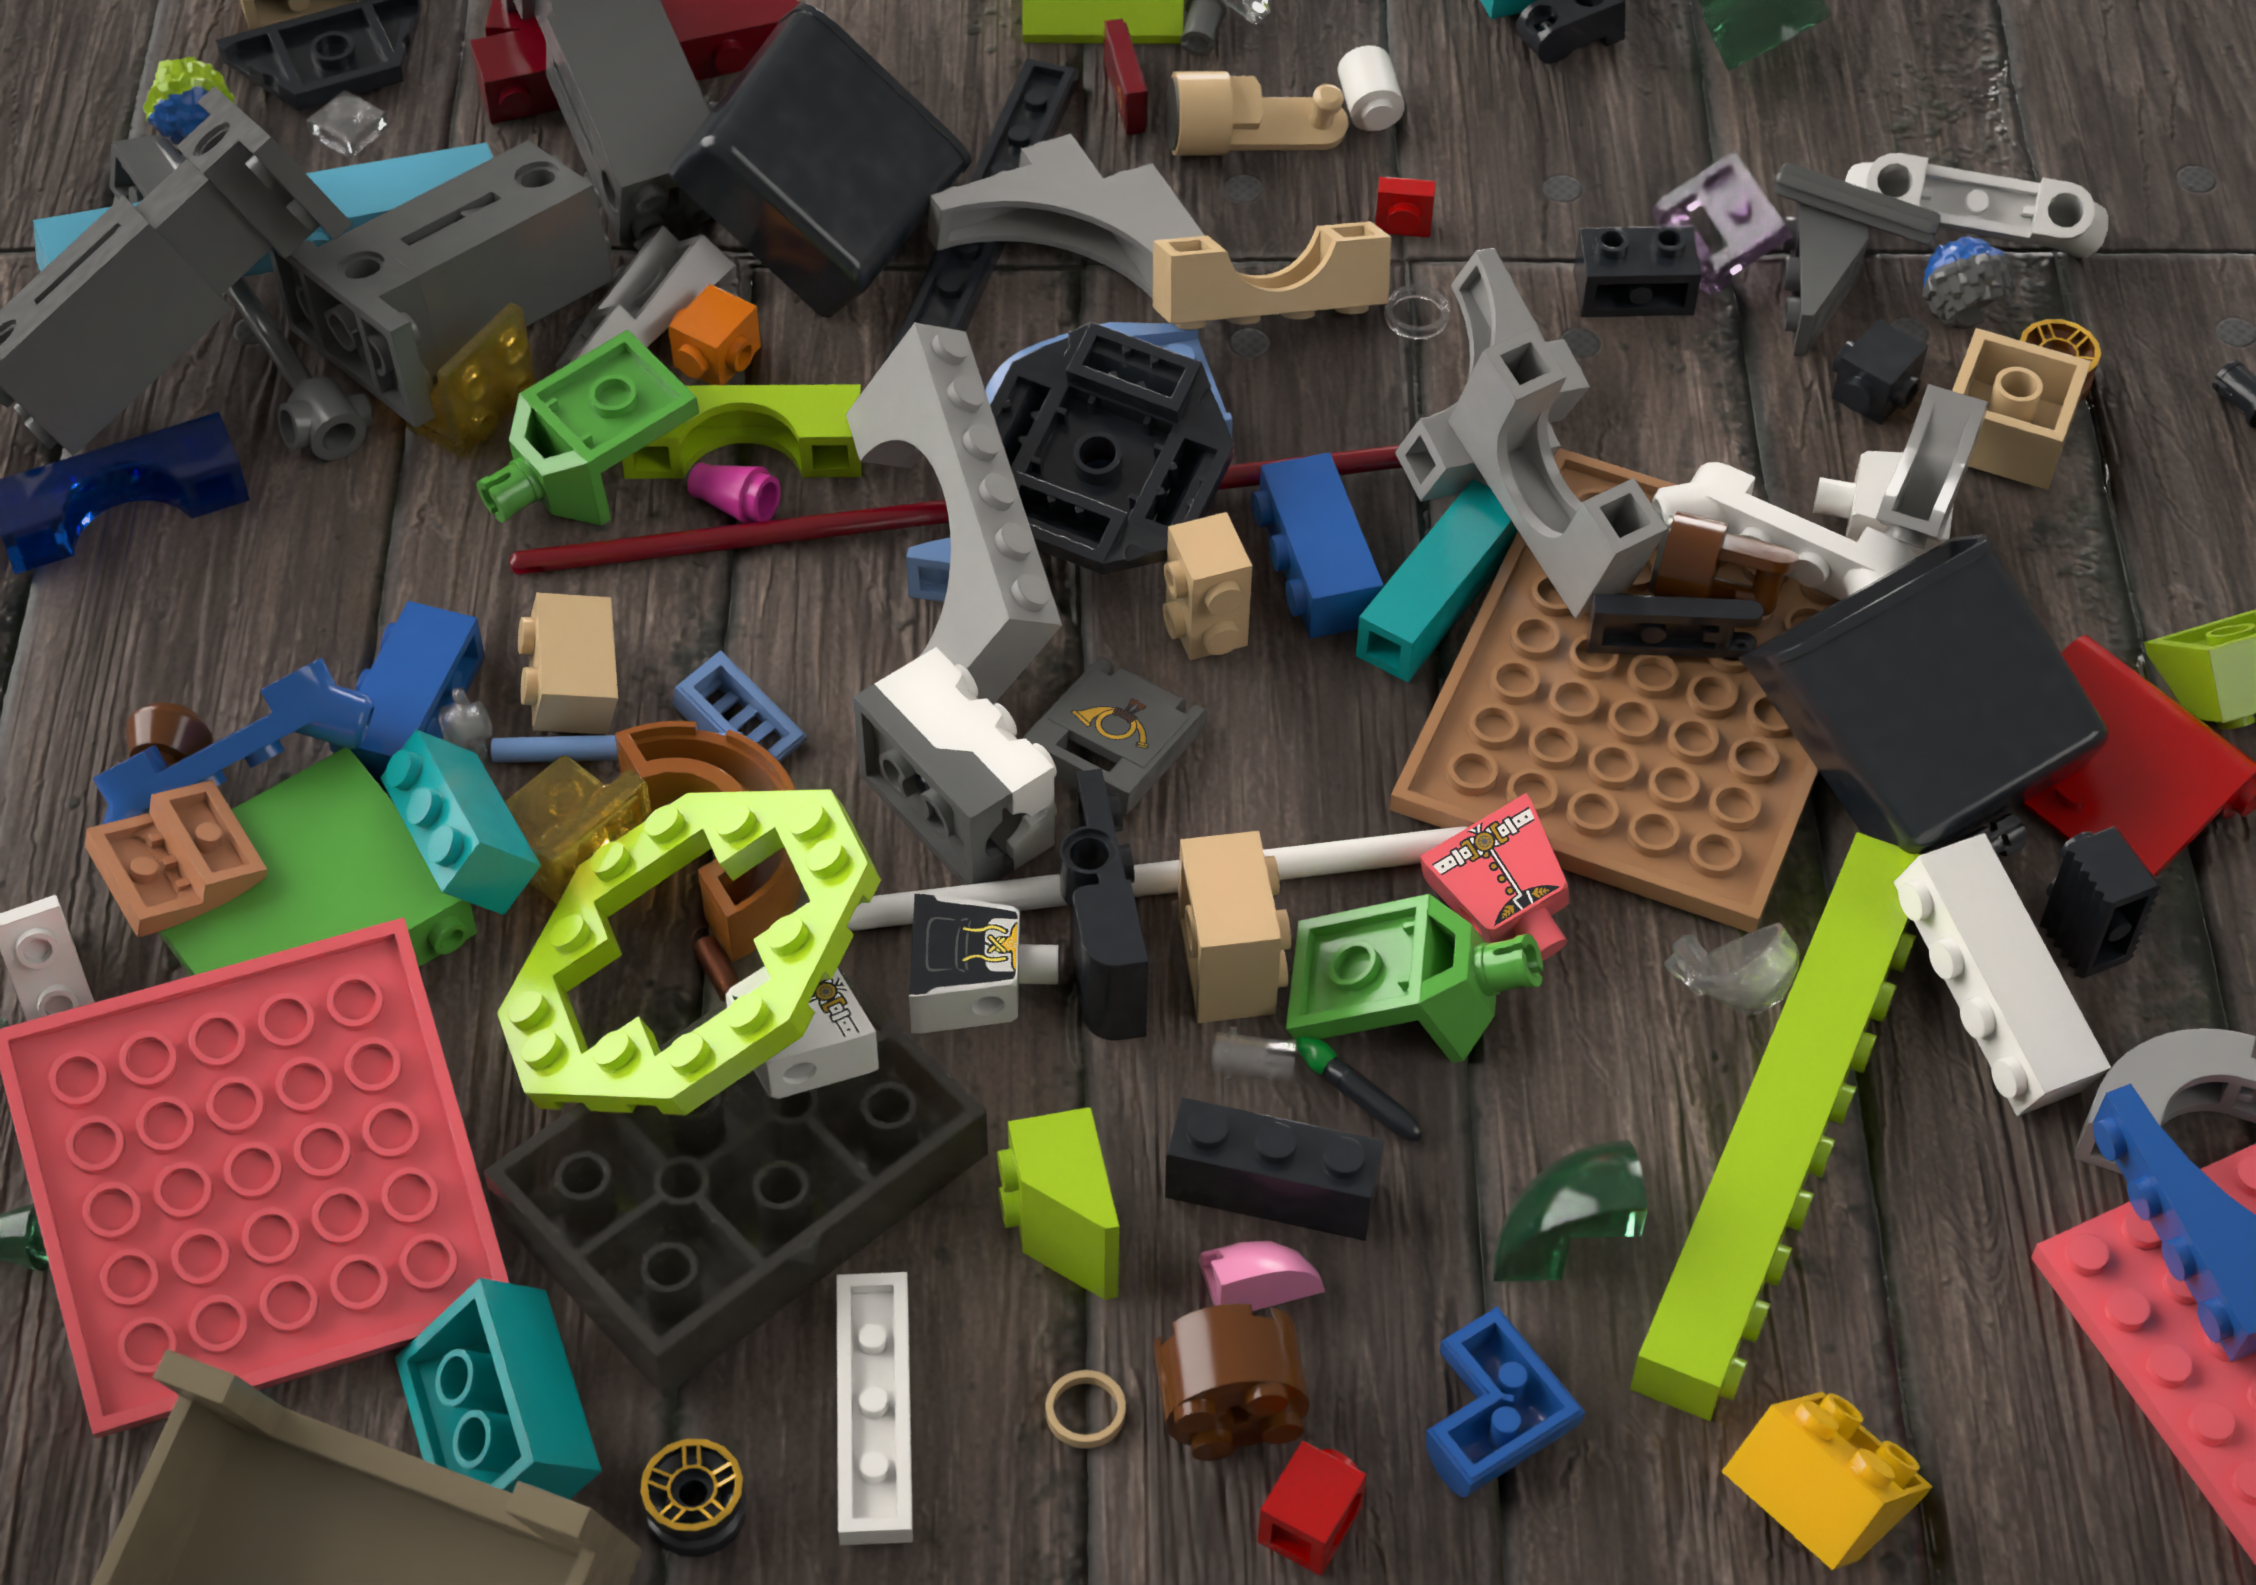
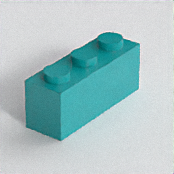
(459, 822)

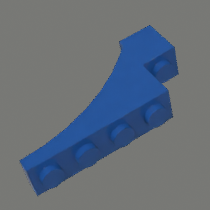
(2202, 1229)

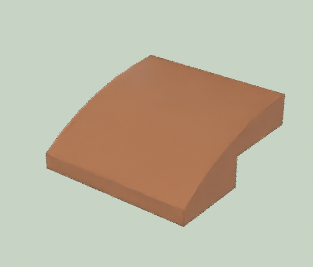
(175, 858)

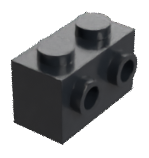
(1637, 271)

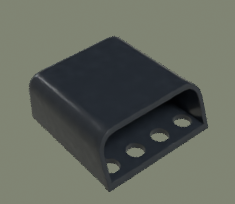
(819, 161)
(1931, 698)

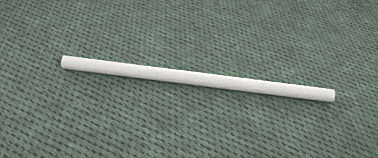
(1164, 876)

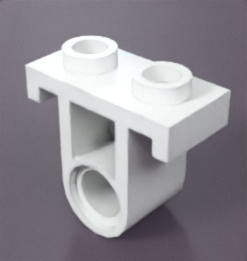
(42, 959)

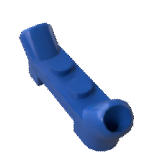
(299, 703)

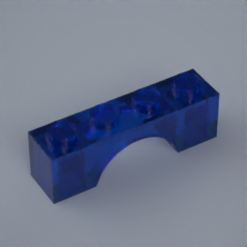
(178, 465)

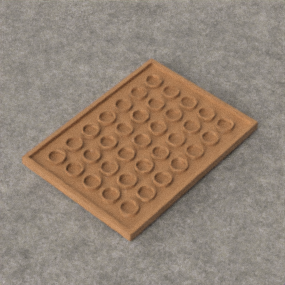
(1637, 764)

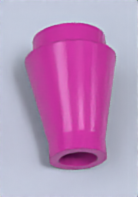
(739, 491)

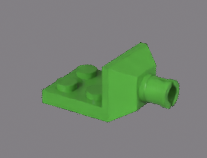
(582, 425)
(1402, 967)

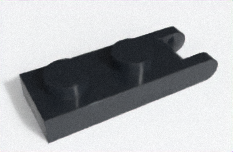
(1671, 626)

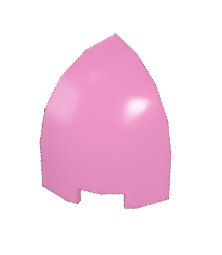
(1258, 1274)

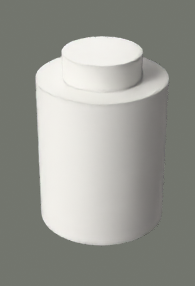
(1370, 88)

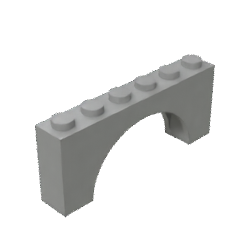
(997, 592)

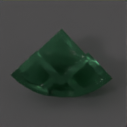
(1755, 26)
(1577, 1196)

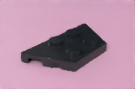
(328, 51)

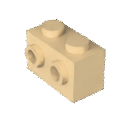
(1207, 586)
(570, 663)

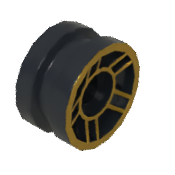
(675, 1478)

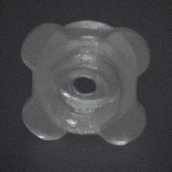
(465, 723)

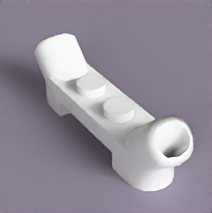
(1991, 205)
(1824, 557)

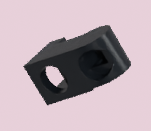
(1560, 26)

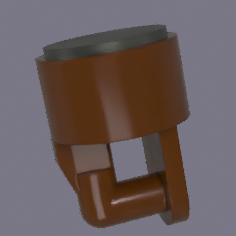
(1692, 556)

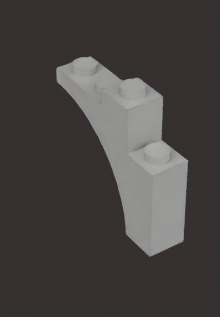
(1067, 205)
(1492, 313)

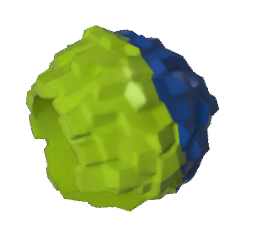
(175, 95)

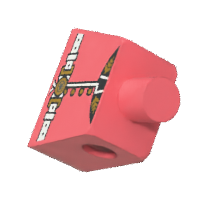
(1502, 877)

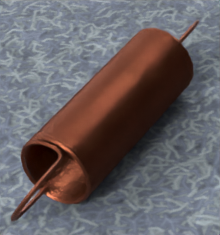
(715, 964)

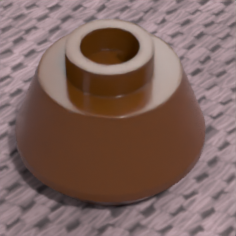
(171, 728)

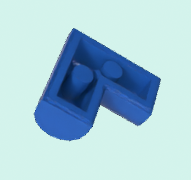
(1515, 1409)

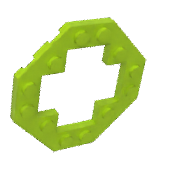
(796, 951)

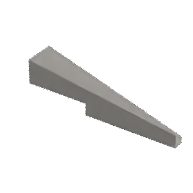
(650, 290)

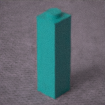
(1436, 583)

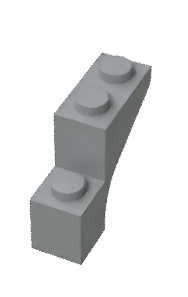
(1932, 466)

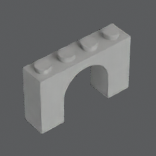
(1503, 427)

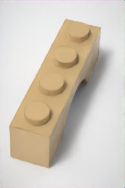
(1339, 270)

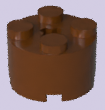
(1231, 1380)

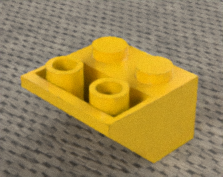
(1826, 1476)

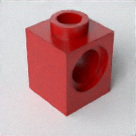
(1312, 1507)

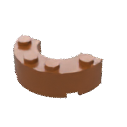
(684, 760)

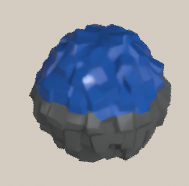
(1965, 279)

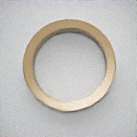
(1090, 1440)

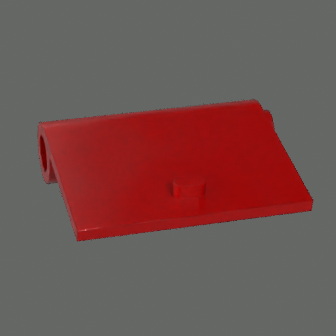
(2155, 775)

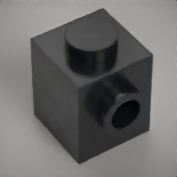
(1879, 371)

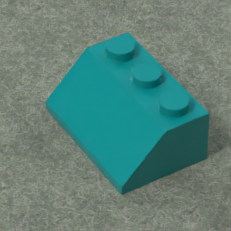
(498, 1393)

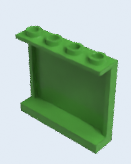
(333, 867)

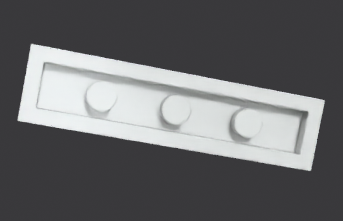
(874, 1409)

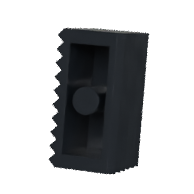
(2098, 901)

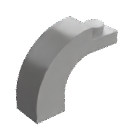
(2180, 1076)

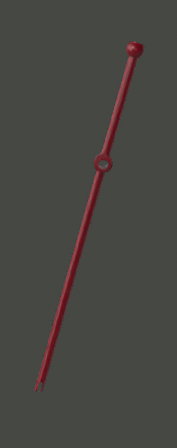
(842, 523)

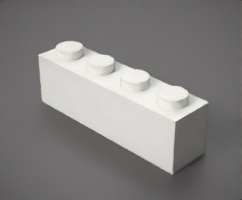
(2000, 975)

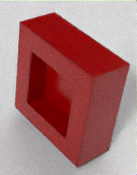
(1405, 206)

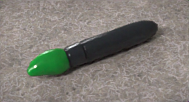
(1325, 1062)

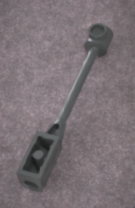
(318, 409)

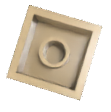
(2030, 404)
(1231, 926)

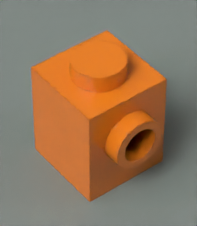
(714, 336)

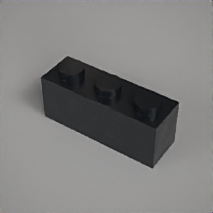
(1273, 1168)

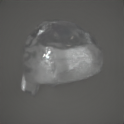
(1742, 974)

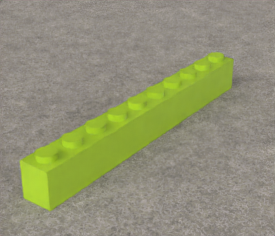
(1780, 1138)

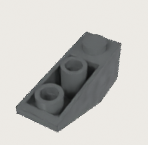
(1820, 271)

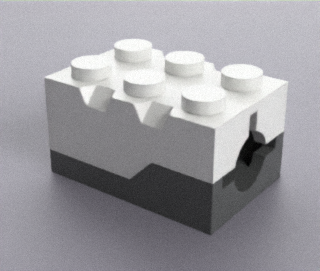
(955, 769)

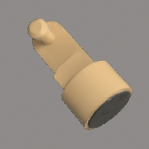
(1225, 113)

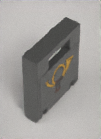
(1123, 721)

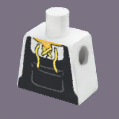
(970, 963)

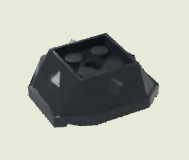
(1119, 404)

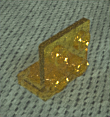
(480, 384)
(572, 815)

